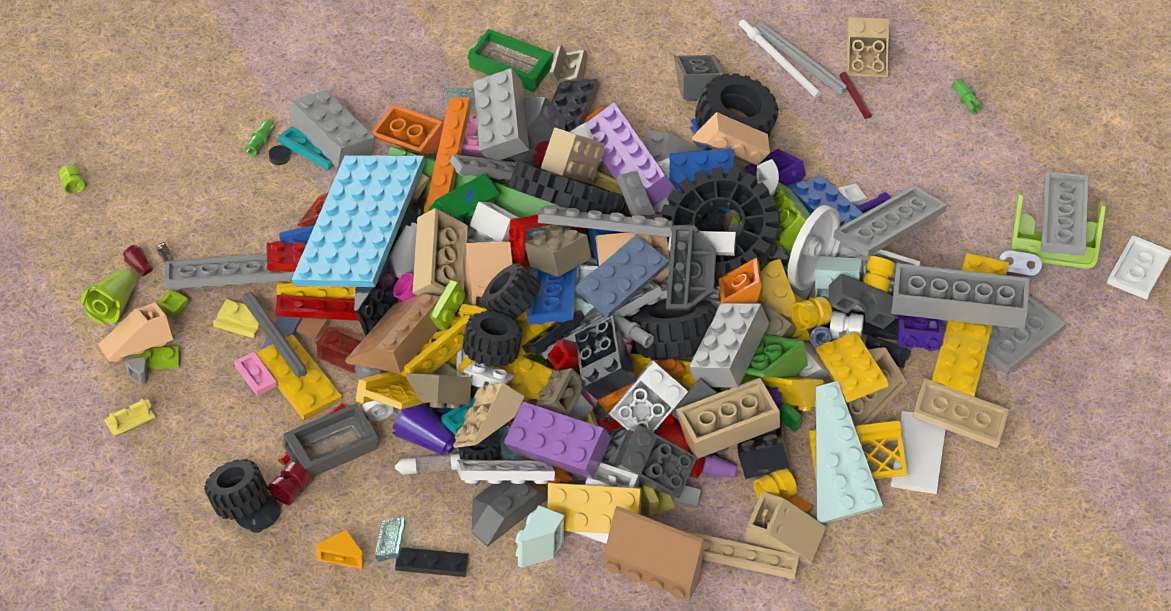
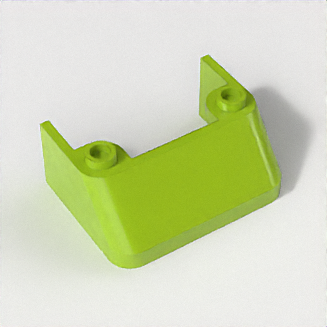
(1029, 241)

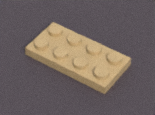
(960, 413)

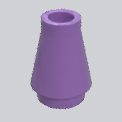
(718, 467)

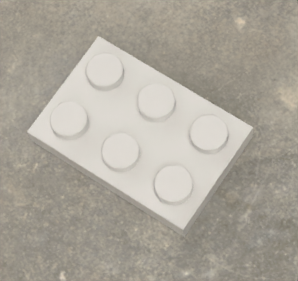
(1139, 267)

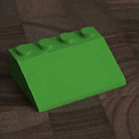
(778, 357)

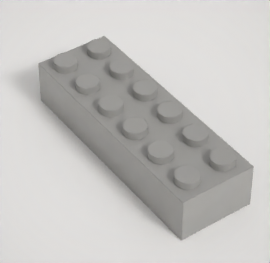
(960, 296)

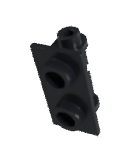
(897, 352)

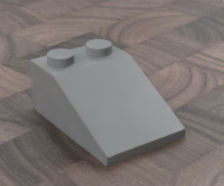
(664, 143)

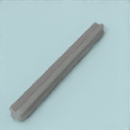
(802, 59)

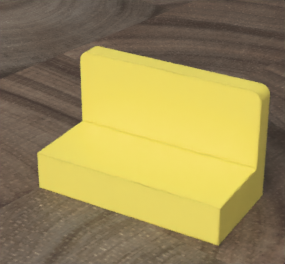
(656, 501)

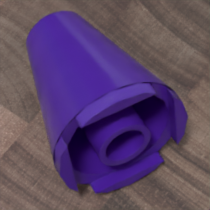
(424, 428)

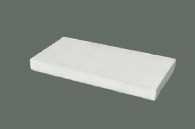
(922, 452)

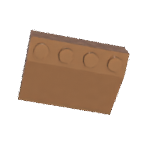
(397, 335)
(654, 553)

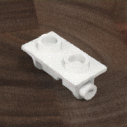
(480, 374)

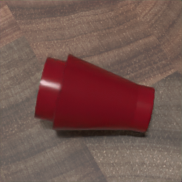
(136, 259)

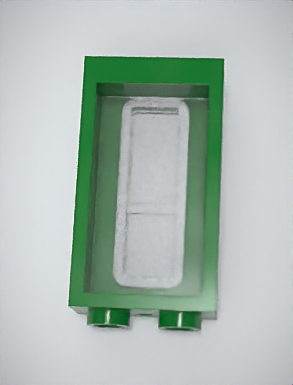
(500, 52)

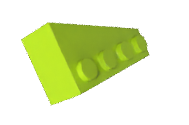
(791, 215)

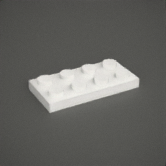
(500, 470)

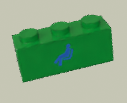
(463, 200)

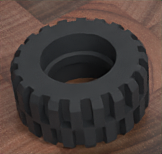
(738, 94)
(674, 331)

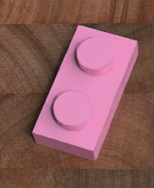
(255, 373)

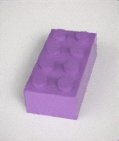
(557, 440)

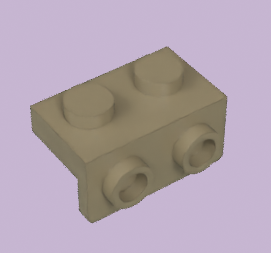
(567, 65)

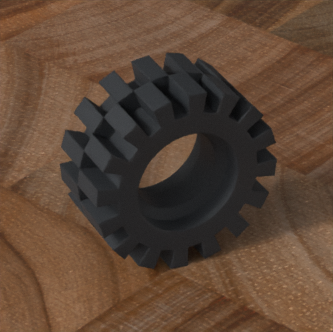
(490, 453)

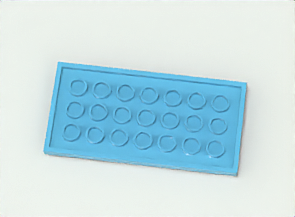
(359, 221)

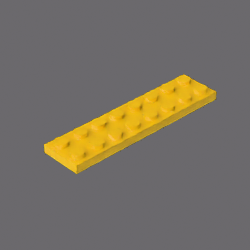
(966, 343)

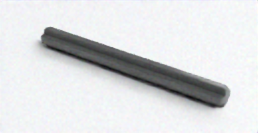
(274, 334)

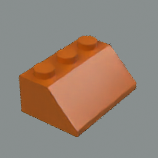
(409, 130)

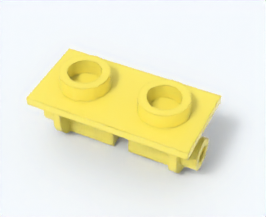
(130, 418)

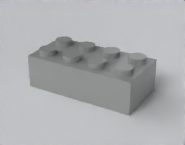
(501, 115)
(330, 127)
(729, 344)

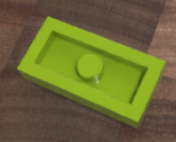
(447, 305)
(161, 357)

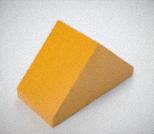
(340, 550)

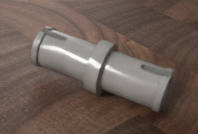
(634, 332)

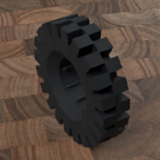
(564, 190)
(736, 192)

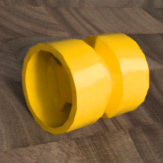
(879, 273)
(811, 313)
(779, 484)

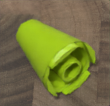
(109, 297)

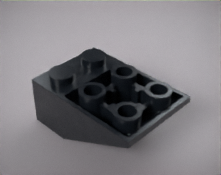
(374, 302)
(603, 359)
(764, 453)

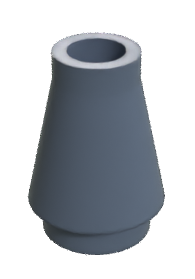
(823, 336)

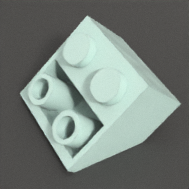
(830, 268)
(540, 537)

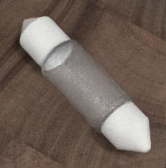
(428, 464)

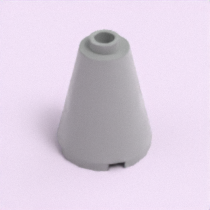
(403, 253)

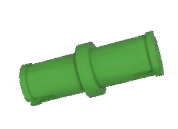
(967, 96)
(259, 137)

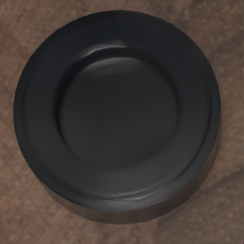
(279, 155)

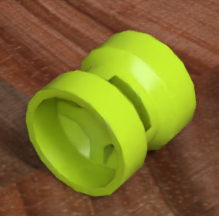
(71, 179)

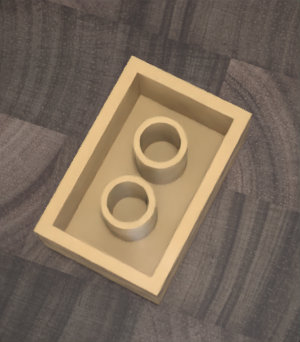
(573, 156)

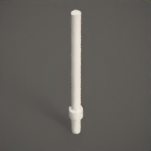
(755, 35)

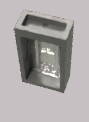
(331, 440)

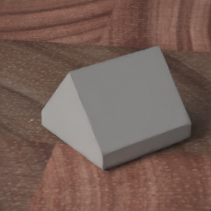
(137, 370)
(690, 496)

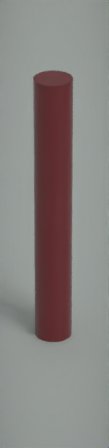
(855, 95)

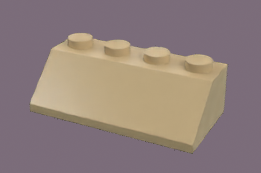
(439, 253)
(867, 407)
(728, 418)

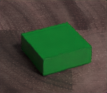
(790, 417)

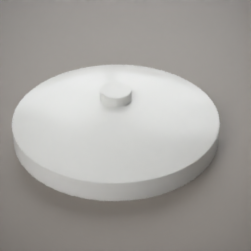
(812, 241)

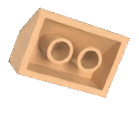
(726, 133)

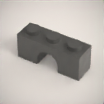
(849, 292)

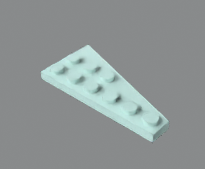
(842, 471)

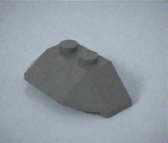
(690, 268)
(503, 507)

